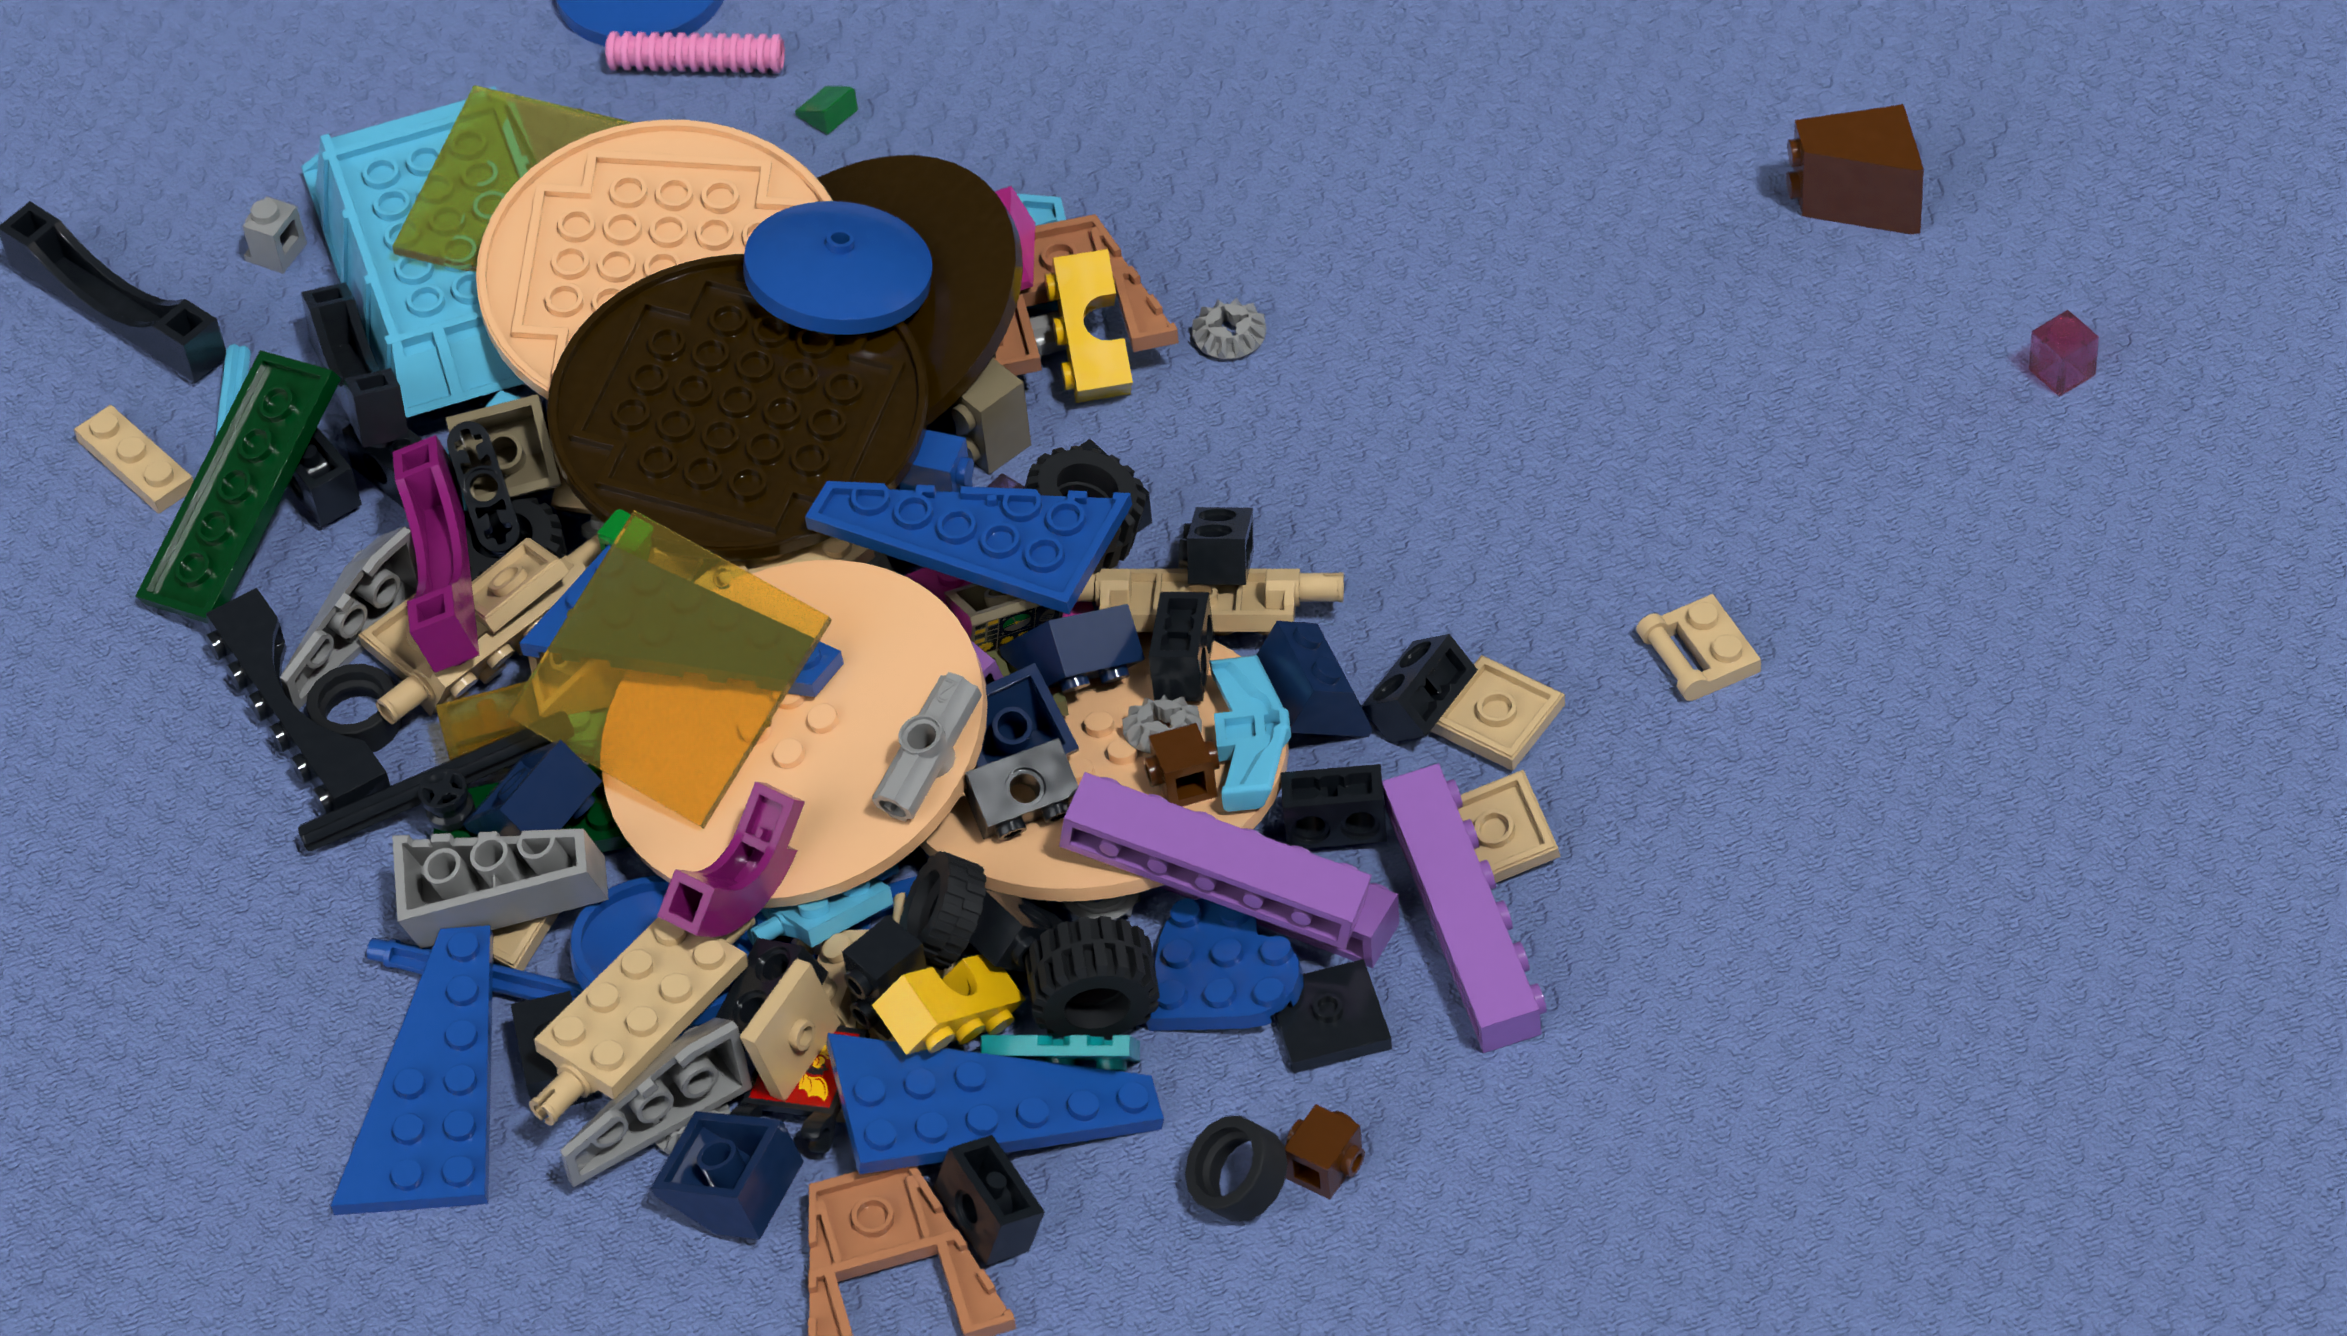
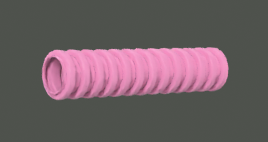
(695, 52)

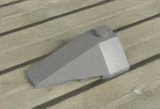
(365, 592)
(689, 1076)

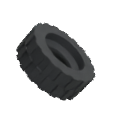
(944, 907)

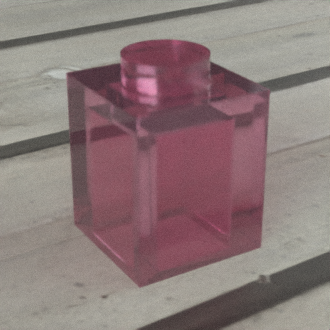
(2063, 353)

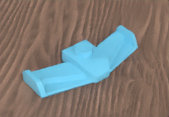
(1250, 732)

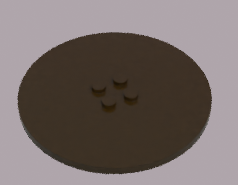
(972, 255)
(725, 415)

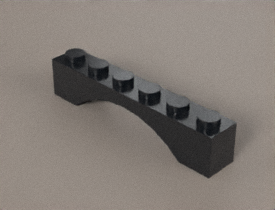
(165, 329)
(365, 392)
(254, 646)

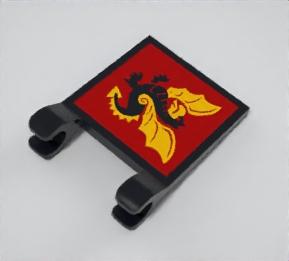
(813, 1096)

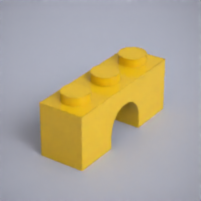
(1094, 366)
(934, 1011)

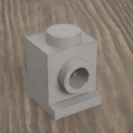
(269, 226)

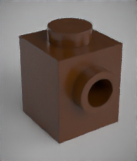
(1182, 765)
(1323, 1151)

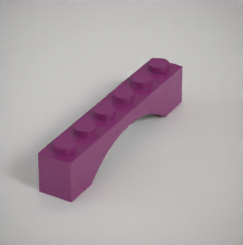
(443, 607)

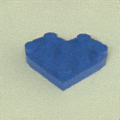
(1221, 970)

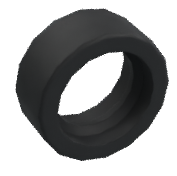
(351, 682)
(1262, 1181)

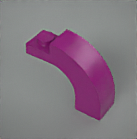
(745, 874)

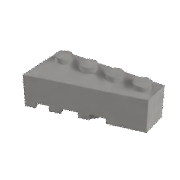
(493, 879)

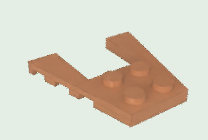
(1141, 312)
(884, 1222)

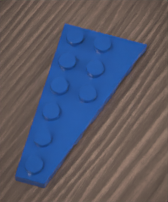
(984, 535)
(922, 1103)
(432, 1107)

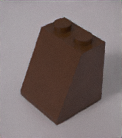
(1858, 169)

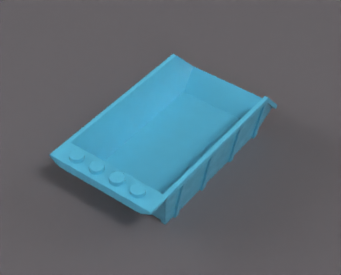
(413, 312)

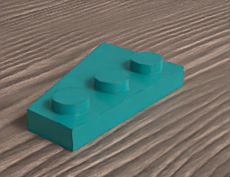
(1107, 1053)

